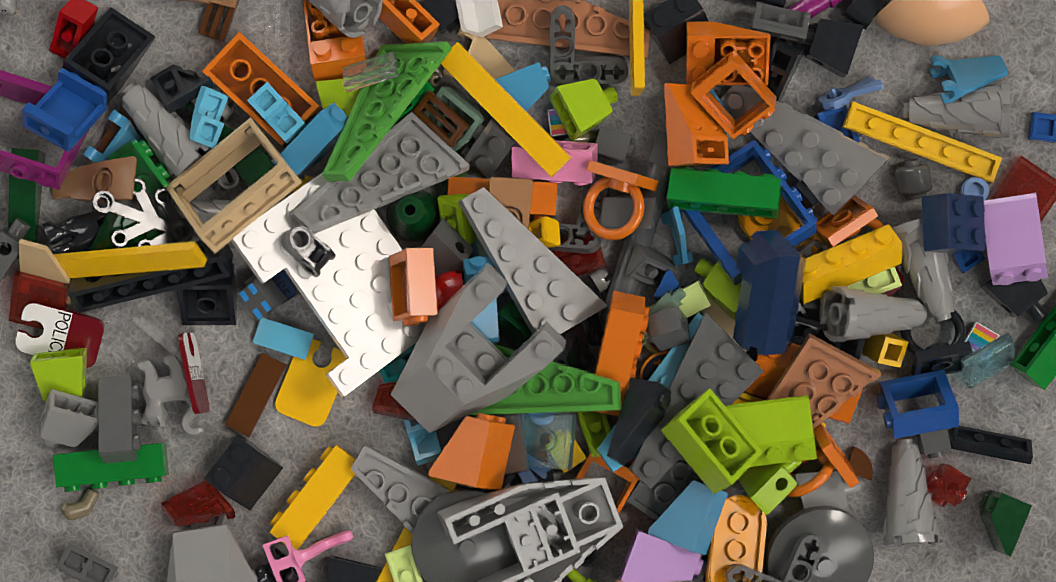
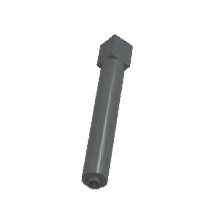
(660, 171)

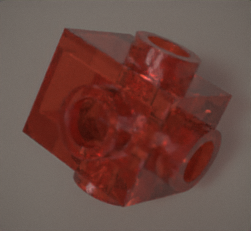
(947, 485)

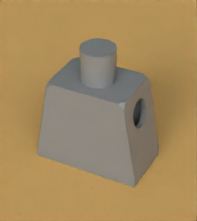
(67, 419)
(830, 493)

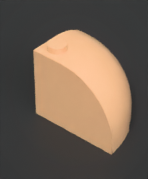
(933, 20)

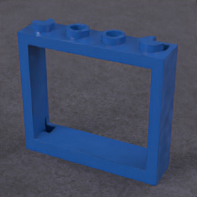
(791, 197)

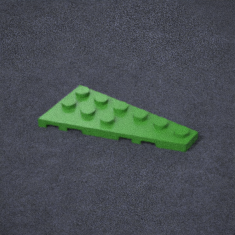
(381, 106)
(559, 390)

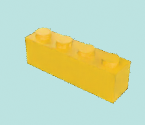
(850, 262)
(316, 497)

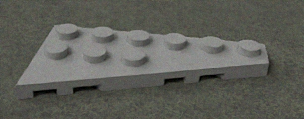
(810, 149)
(400, 165)
(534, 276)
(397, 485)

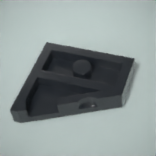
(179, 86)

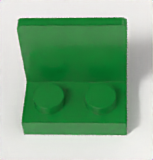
(151, 174)

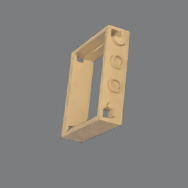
(250, 203)

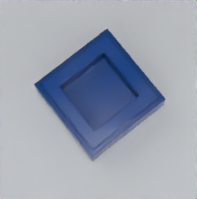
(1042, 127)

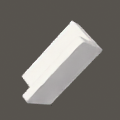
(479, 16)

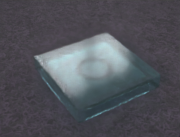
(988, 360)
(549, 439)

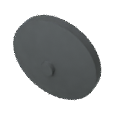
(846, 543)
(460, 562)

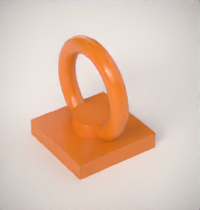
(621, 181)
(847, 222)
(831, 458)

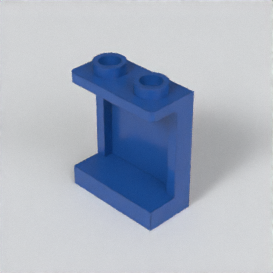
(65, 110)

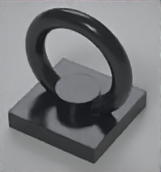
(940, 355)

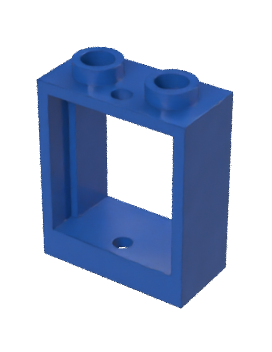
(922, 420)

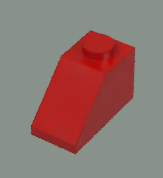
(72, 26)

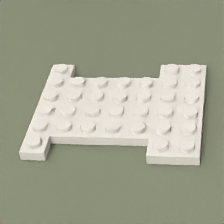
(349, 294)

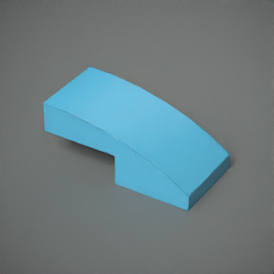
(277, 112)
(206, 117)
(283, 338)
(424, 444)

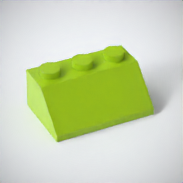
(778, 428)
(712, 441)

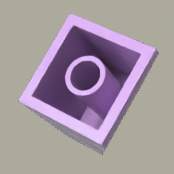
(1014, 239)
(658, 561)

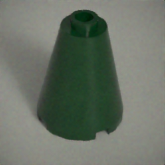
(415, 226)

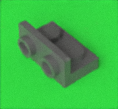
(489, 149)

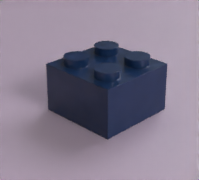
(953, 223)

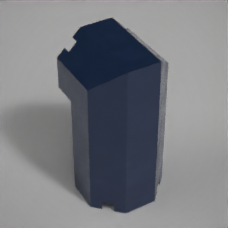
(768, 293)

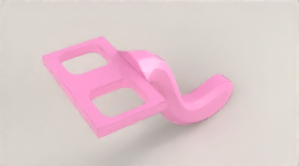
(297, 557)

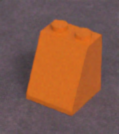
(476, 453)

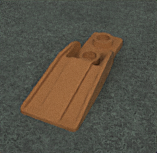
(110, 175)
(514, 195)

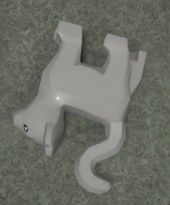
(166, 389)

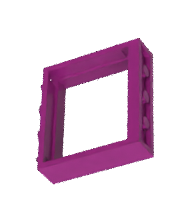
(31, 91)

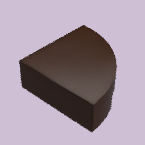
(860, 463)

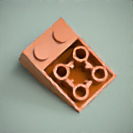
(713, 40)
(329, 47)
(692, 133)

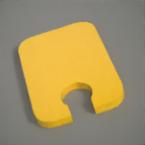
(307, 390)

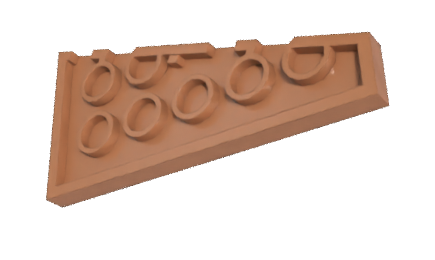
(594, 27)
(825, 376)

